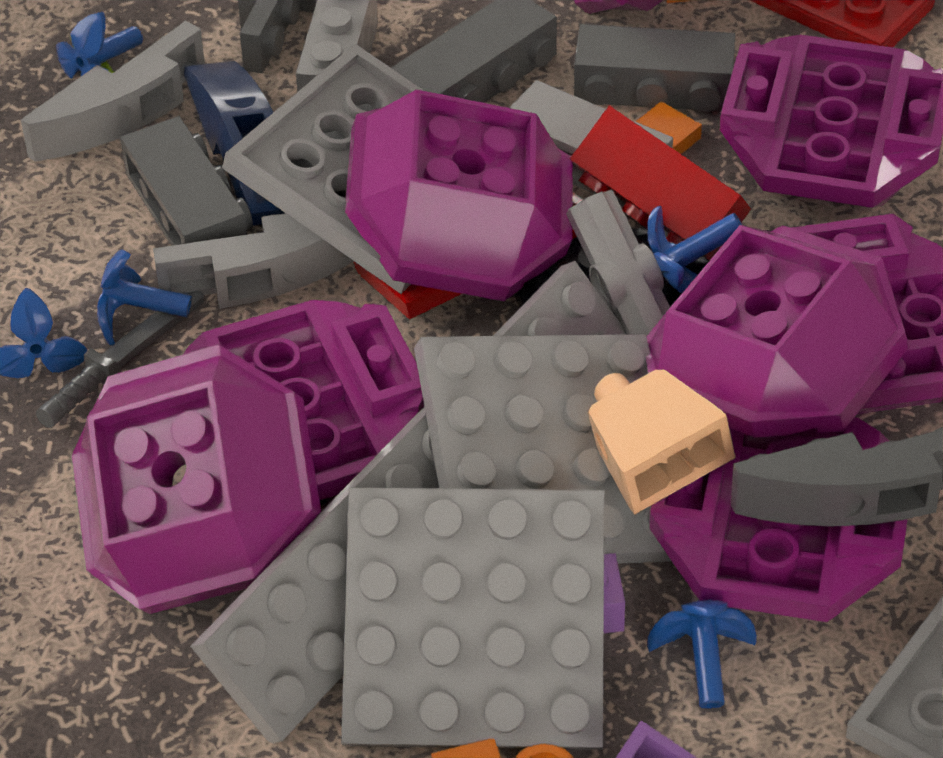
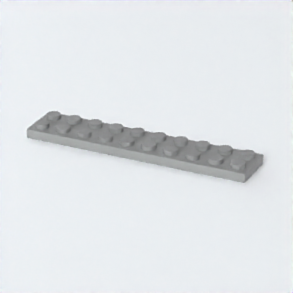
(286, 632)

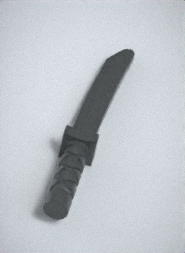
(101, 366)

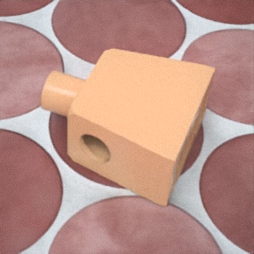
(656, 435)

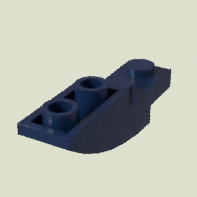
(230, 109)

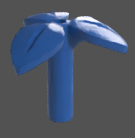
(91, 47)
(674, 257)
(122, 287)
(32, 324)
(702, 623)

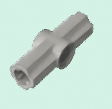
(620, 266)

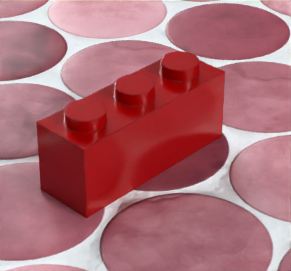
(652, 174)

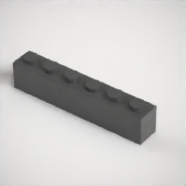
(479, 55)

